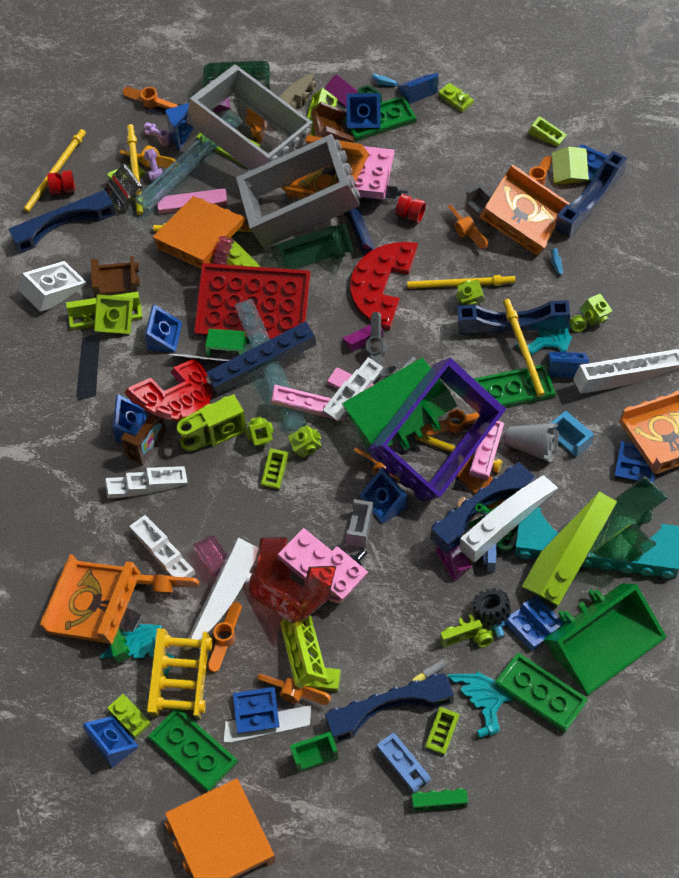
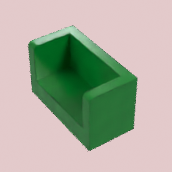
(225, 340)
(314, 752)

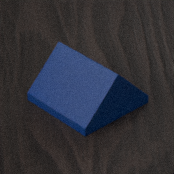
(420, 87)
(363, 110)
(177, 125)
(162, 331)
(565, 363)
(127, 418)
(386, 496)
(110, 739)

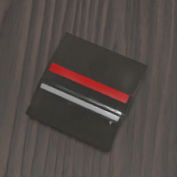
(123, 188)

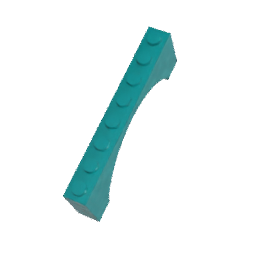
(661, 560)

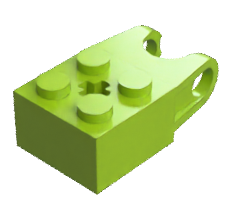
(213, 424)

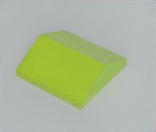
(570, 165)
(113, 314)

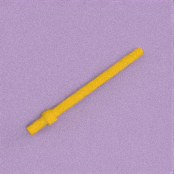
(132, 142)
(496, 280)
(512, 317)

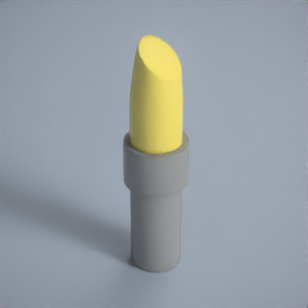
(430, 670)

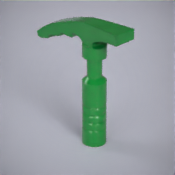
(483, 510)

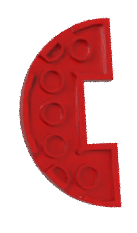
(372, 276)
(178, 401)

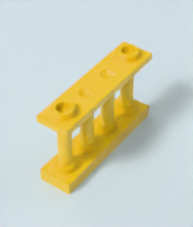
(160, 682)

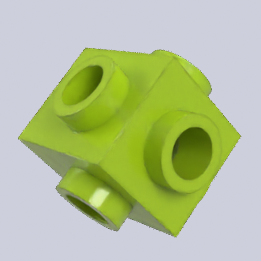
(470, 293)
(596, 310)
(265, 434)
(305, 441)

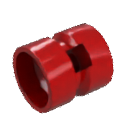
(61, 182)
(410, 208)

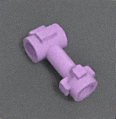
(163, 135)
(155, 172)

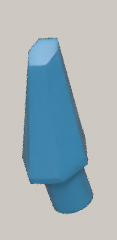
(385, 81)
(556, 261)
(498, 630)

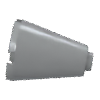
(534, 440)

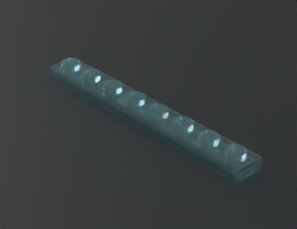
(181, 167)
(272, 371)

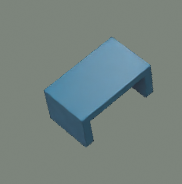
(573, 434)

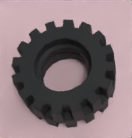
(491, 598)

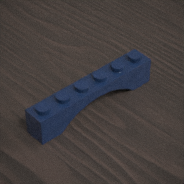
(576, 212)
(30, 233)
(545, 317)
(235, 370)
(451, 529)
(428, 693)

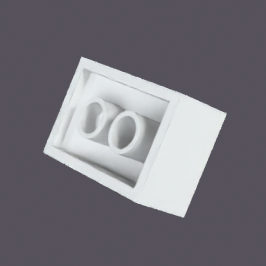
(50, 285)

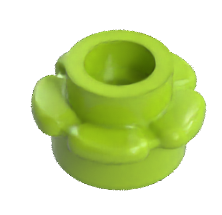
(578, 323)
(483, 638)

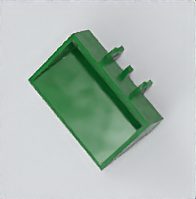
(378, 404)
(605, 636)

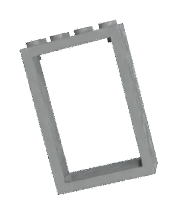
(258, 99)
(305, 212)

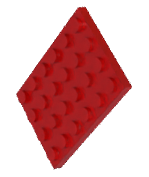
(276, 292)

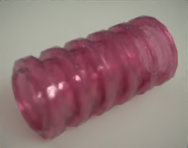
(223, 250)

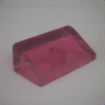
(211, 554)

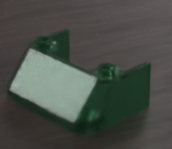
(257, 69)
(313, 247)
(621, 533)

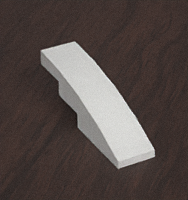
(357, 383)
(146, 482)
(160, 548)

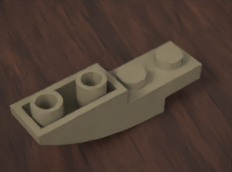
(300, 91)

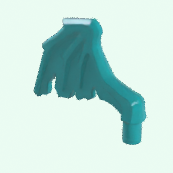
(550, 338)
(141, 643)
(484, 695)

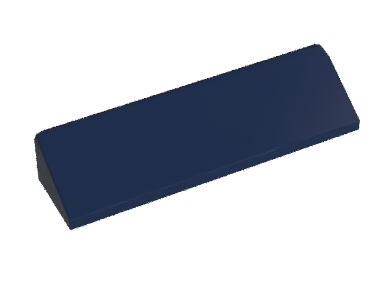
(360, 230)

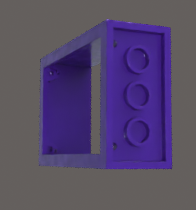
(474, 395)

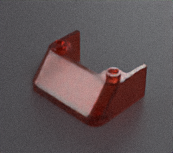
(274, 588)

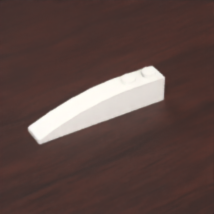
(624, 371)
(505, 518)
(226, 586)

